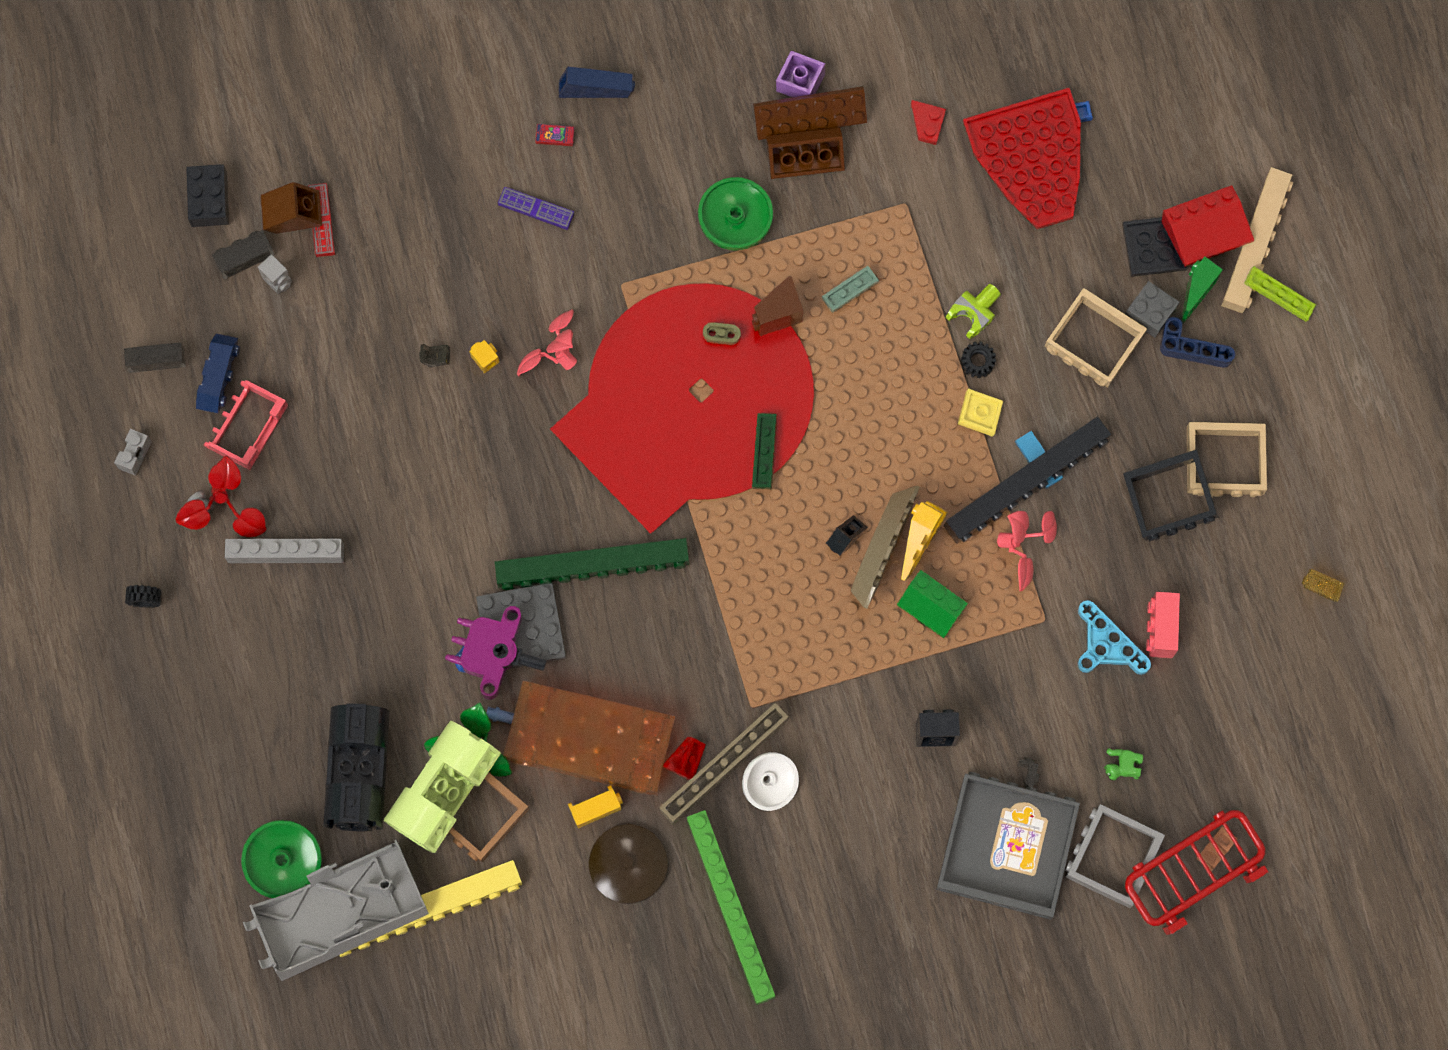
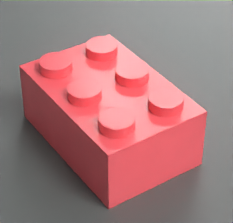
(1163, 625)

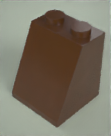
(291, 208)
(778, 309)

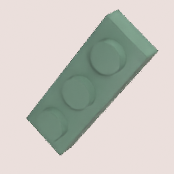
(850, 289)

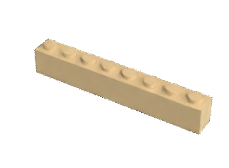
(1262, 224)

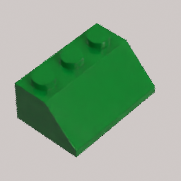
(932, 604)

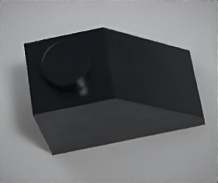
(846, 535)

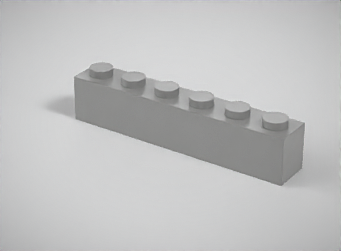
(284, 550)

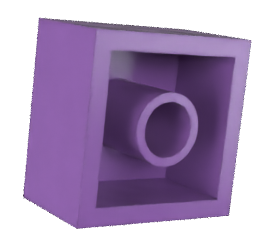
(800, 76)

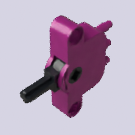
(482, 648)

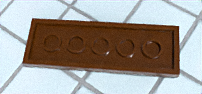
(810, 112)

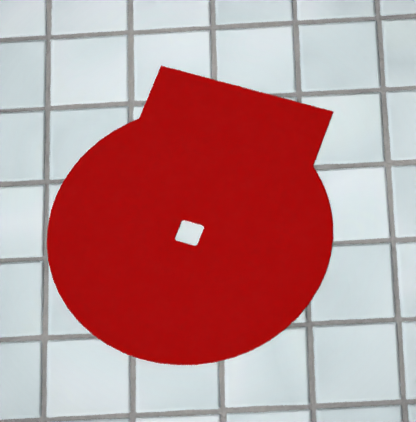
(647, 430)

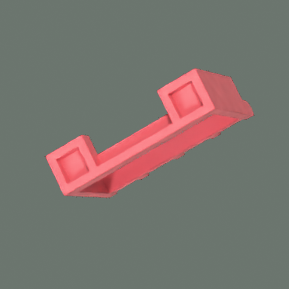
(252, 452)

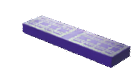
(536, 208)

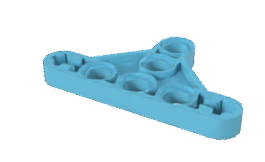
(1114, 653)

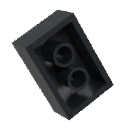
(207, 195)
(937, 728)

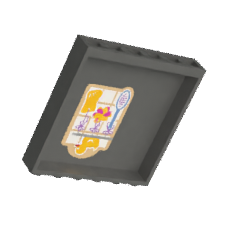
(1008, 845)

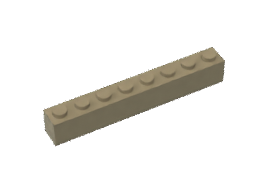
(724, 764)

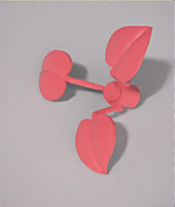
(559, 345)
(1020, 523)

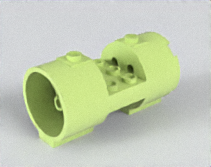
(455, 766)

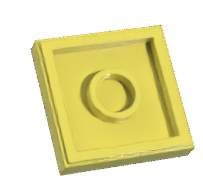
(980, 412)

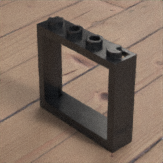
(1163, 466)

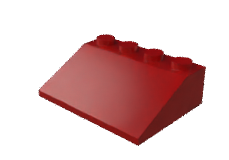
(1207, 225)

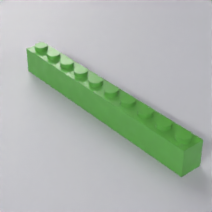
(730, 907)

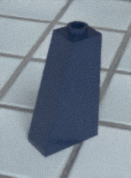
(594, 84)

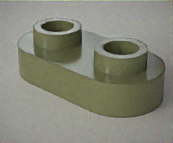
(722, 331)

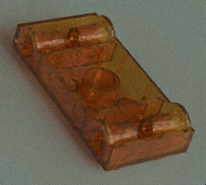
(589, 738)

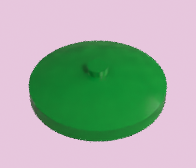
(735, 213)
(280, 857)

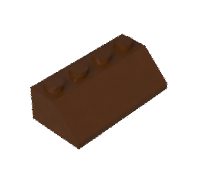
(805, 153)

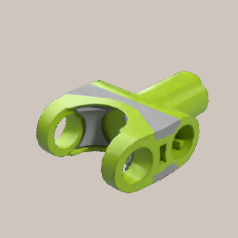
(975, 309)

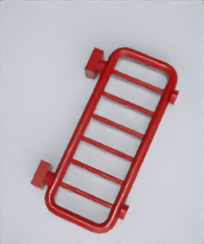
(1174, 923)

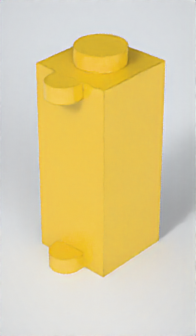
(596, 807)

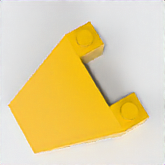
(923, 526)

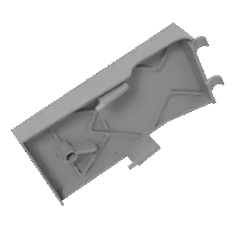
(337, 911)

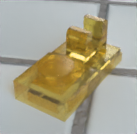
(1323, 585)

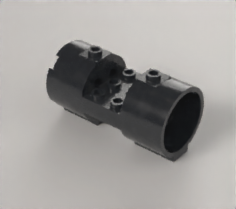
(356, 767)

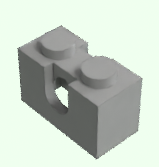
(275, 274)
(126, 460)

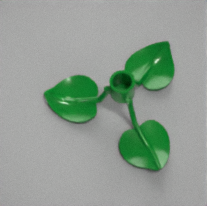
(478, 722)

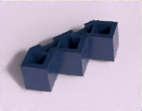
(217, 373)

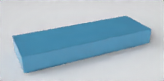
(1031, 450)

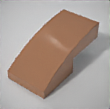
(1209, 853)

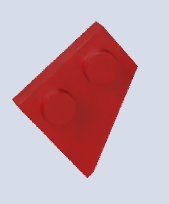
(928, 121)
(686, 758)

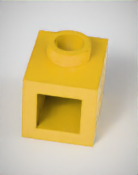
(484, 355)

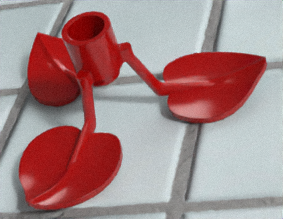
(222, 477)

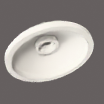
(778, 788)

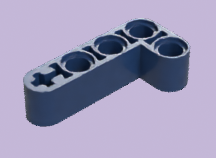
(1197, 347)

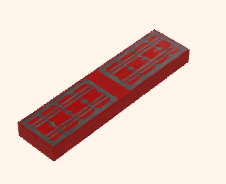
(323, 235)

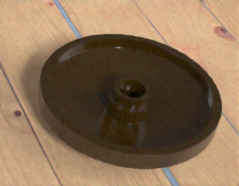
(628, 864)

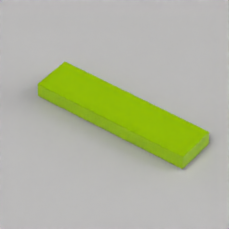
(1279, 293)

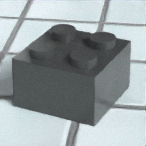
(1152, 308)

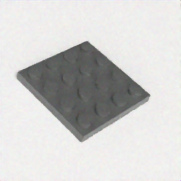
(540, 626)

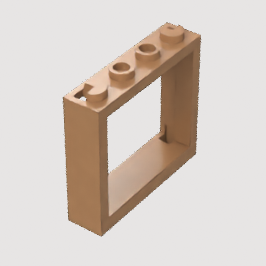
(521, 808)

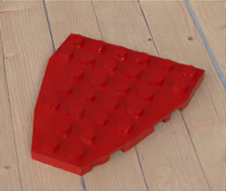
(1032, 154)

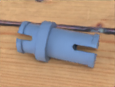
(500, 715)

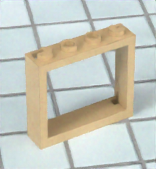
(1109, 313)
(1228, 429)

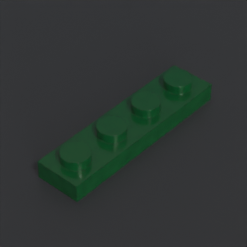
(764, 451)

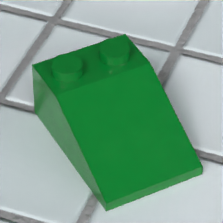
(1202, 279)

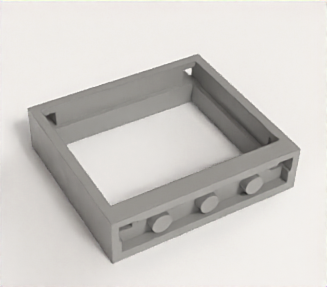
(1080, 850)

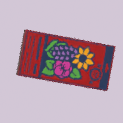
(555, 135)

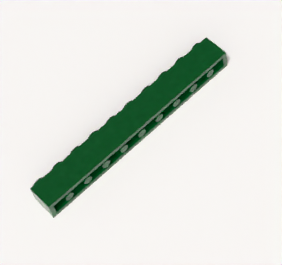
(591, 563)

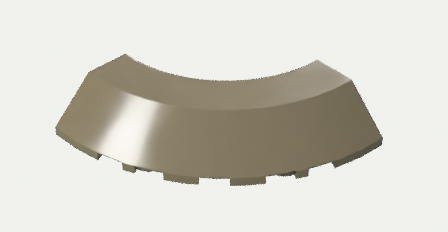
(882, 545)

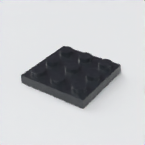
(1150, 248)

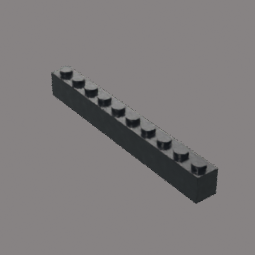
(1026, 480)

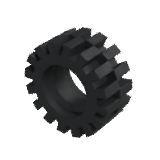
(978, 349)
(143, 596)

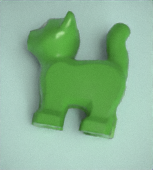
(1126, 764)

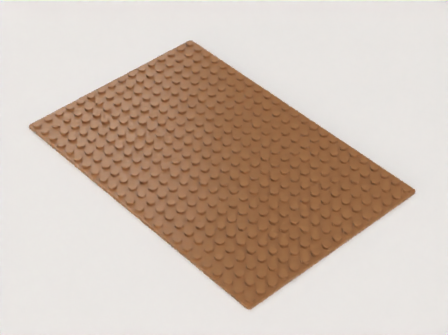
(876, 427)

